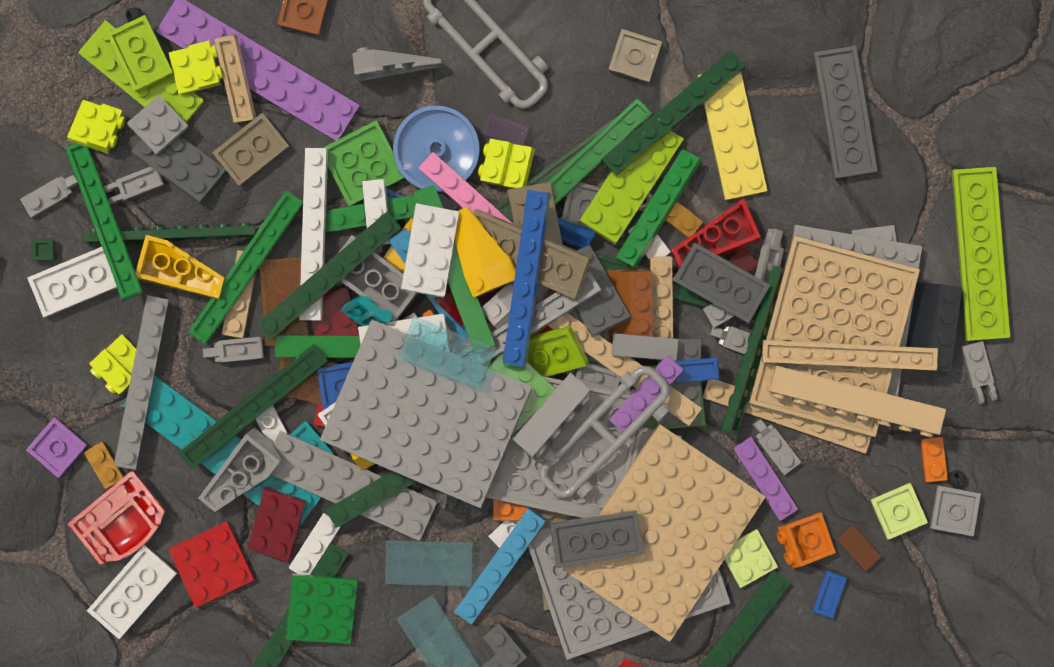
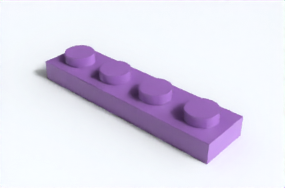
(645, 394)
(765, 478)

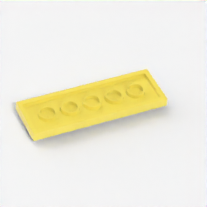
(734, 141)

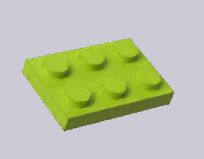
(140, 53)
(555, 352)

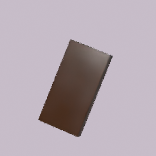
(858, 547)

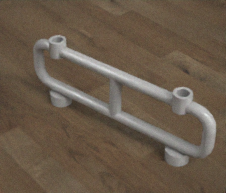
(535, 67)
(657, 409)

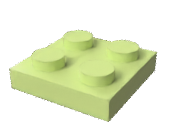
(898, 511)
(749, 559)

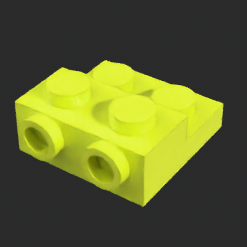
(196, 67)
(96, 126)
(506, 164)
(115, 365)

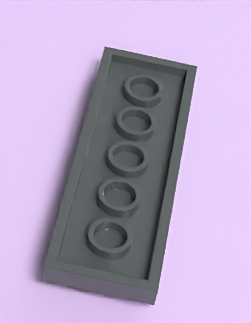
(845, 112)

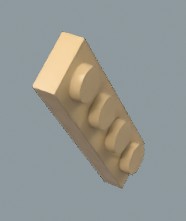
(235, 78)
(662, 296)
(237, 318)

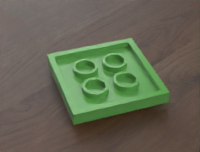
(359, 158)
(539, 393)

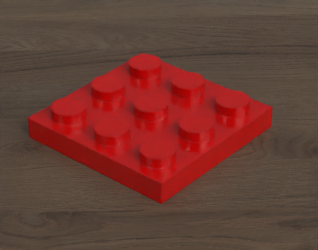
(211, 564)

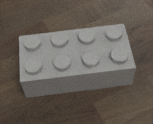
(381, 283)
(551, 415)

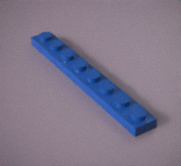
(526, 278)

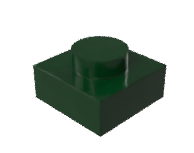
(43, 249)

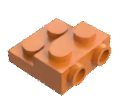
(805, 540)

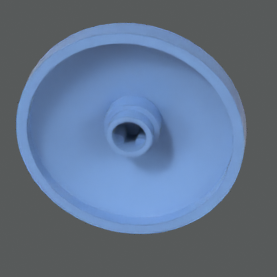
(436, 131)

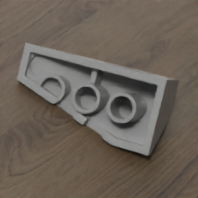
(379, 63)
(498, 307)
(246, 467)

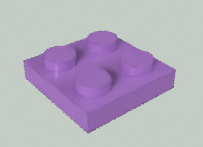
(56, 447)

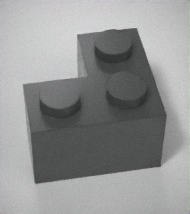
(506, 649)

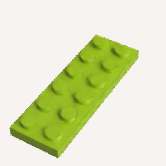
(102, 55)
(624, 194)

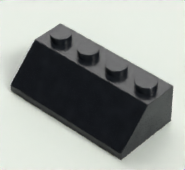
(935, 321)

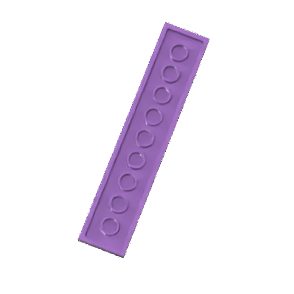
(265, 71)

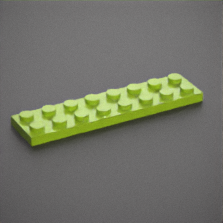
(980, 253)

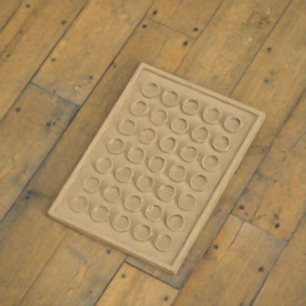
(836, 300)
(687, 526)

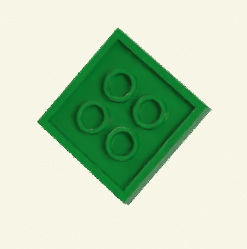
(321, 608)

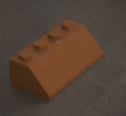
(635, 291)

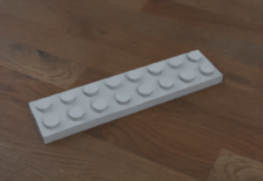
(338, 478)

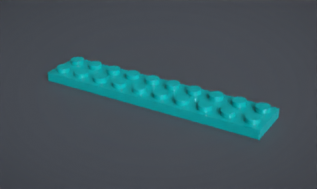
(184, 421)

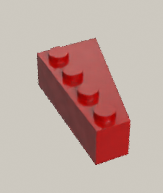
(724, 235)

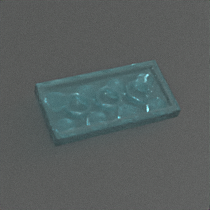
(446, 352)
(428, 563)
(435, 636)

